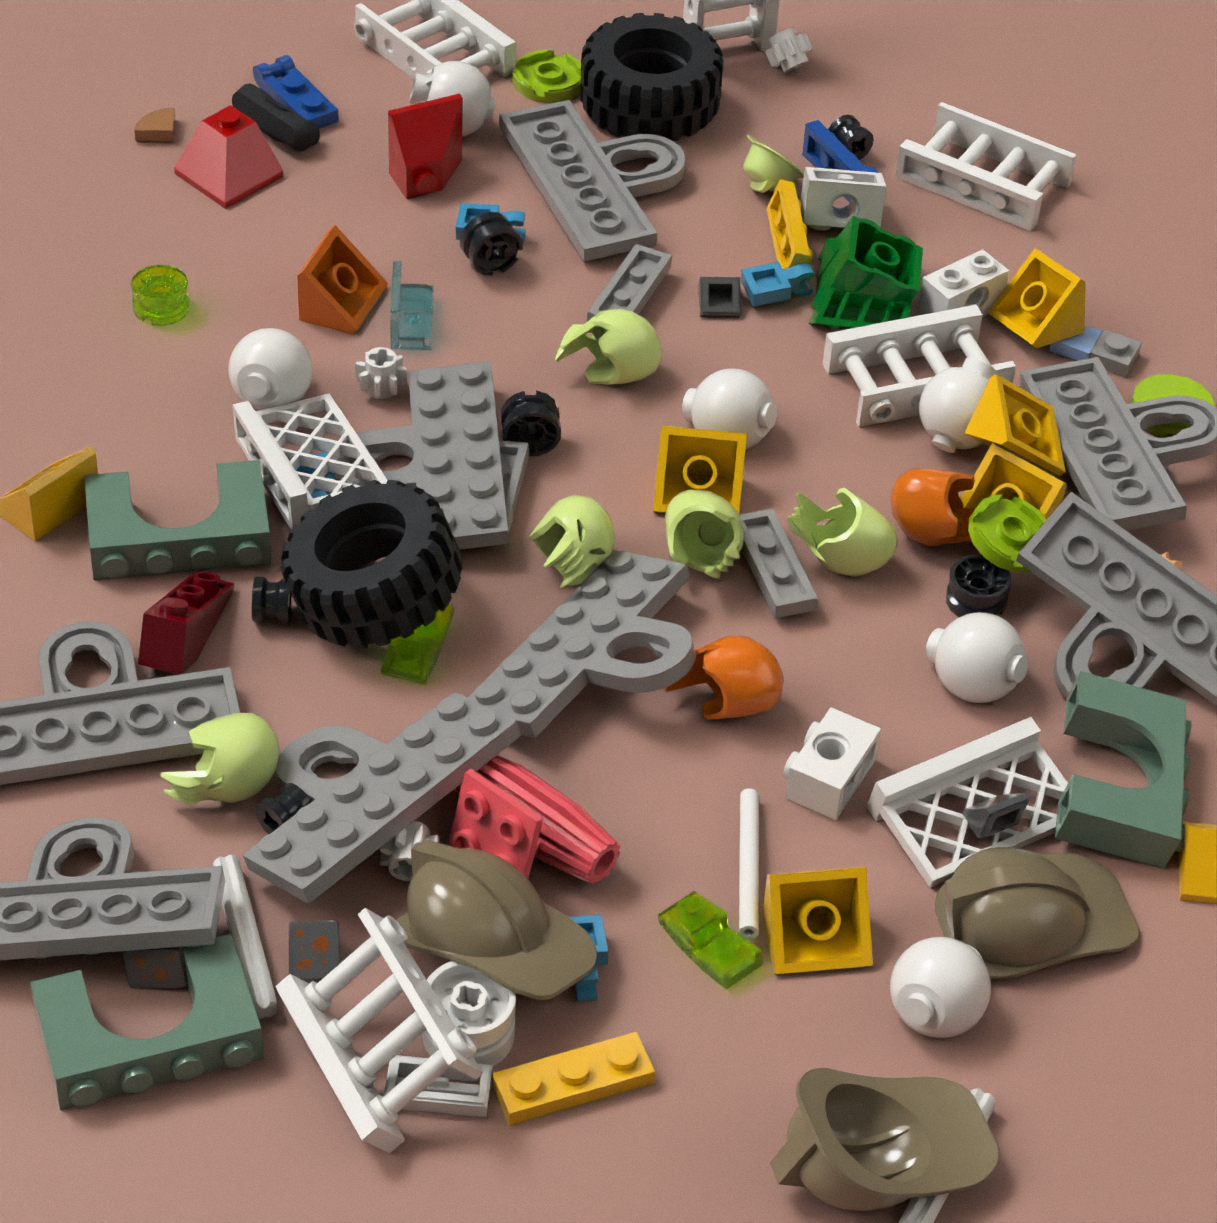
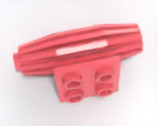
(524, 817)

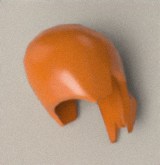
(925, 505)
(739, 673)

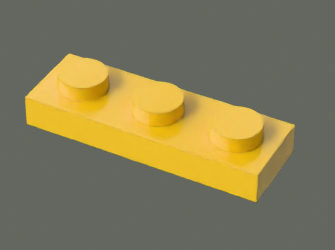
(787, 226)
(572, 1078)

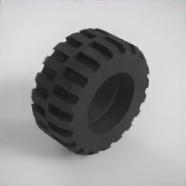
(651, 76)
(384, 598)

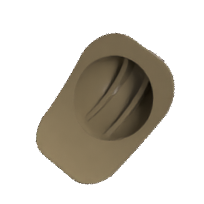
(1034, 909)
(492, 920)
(883, 1139)

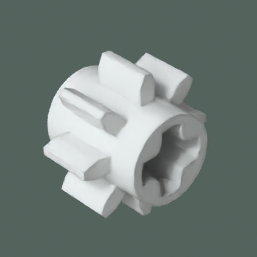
(788, 50)
(381, 373)
(397, 851)

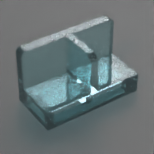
(410, 313)

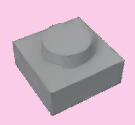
(1116, 352)

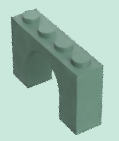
(130, 547)
(1151, 731)
(96, 1064)

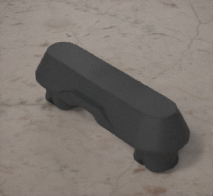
(275, 119)

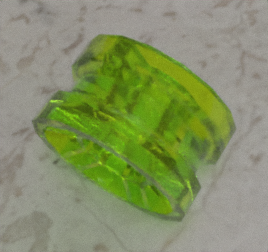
(160, 294)

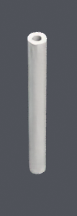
(749, 865)

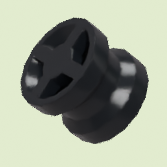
(852, 135)
(271, 600)
(277, 810)

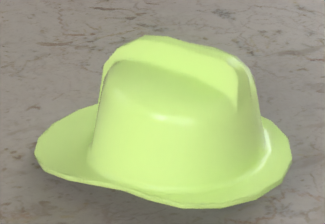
(768, 167)

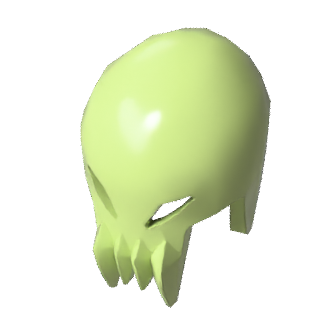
(622, 344)
(703, 531)
(575, 537)
(853, 539)
(235, 763)

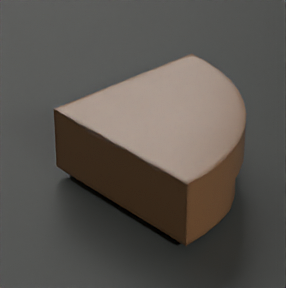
(156, 126)

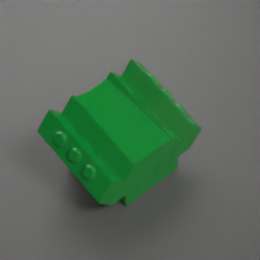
(866, 277)

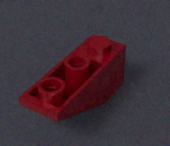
(182, 622)

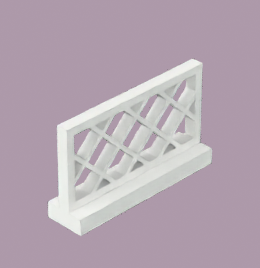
(285, 485)
(951, 774)

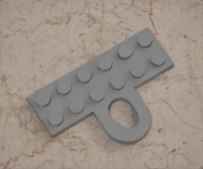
(580, 177)
(1105, 443)
(451, 450)
(1126, 595)
(584, 636)
(105, 724)
(378, 797)
(107, 906)

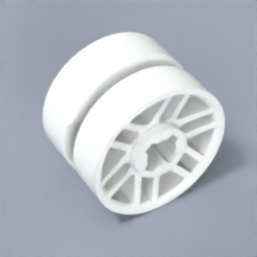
(476, 1007)

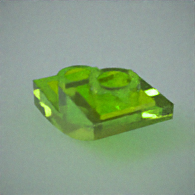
(416, 655)
(706, 939)

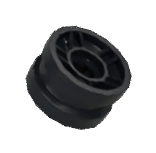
(490, 243)
(532, 421)
(977, 586)

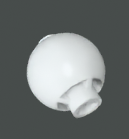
(456, 78)
(270, 368)
(732, 403)
(950, 403)
(978, 657)
(940, 987)

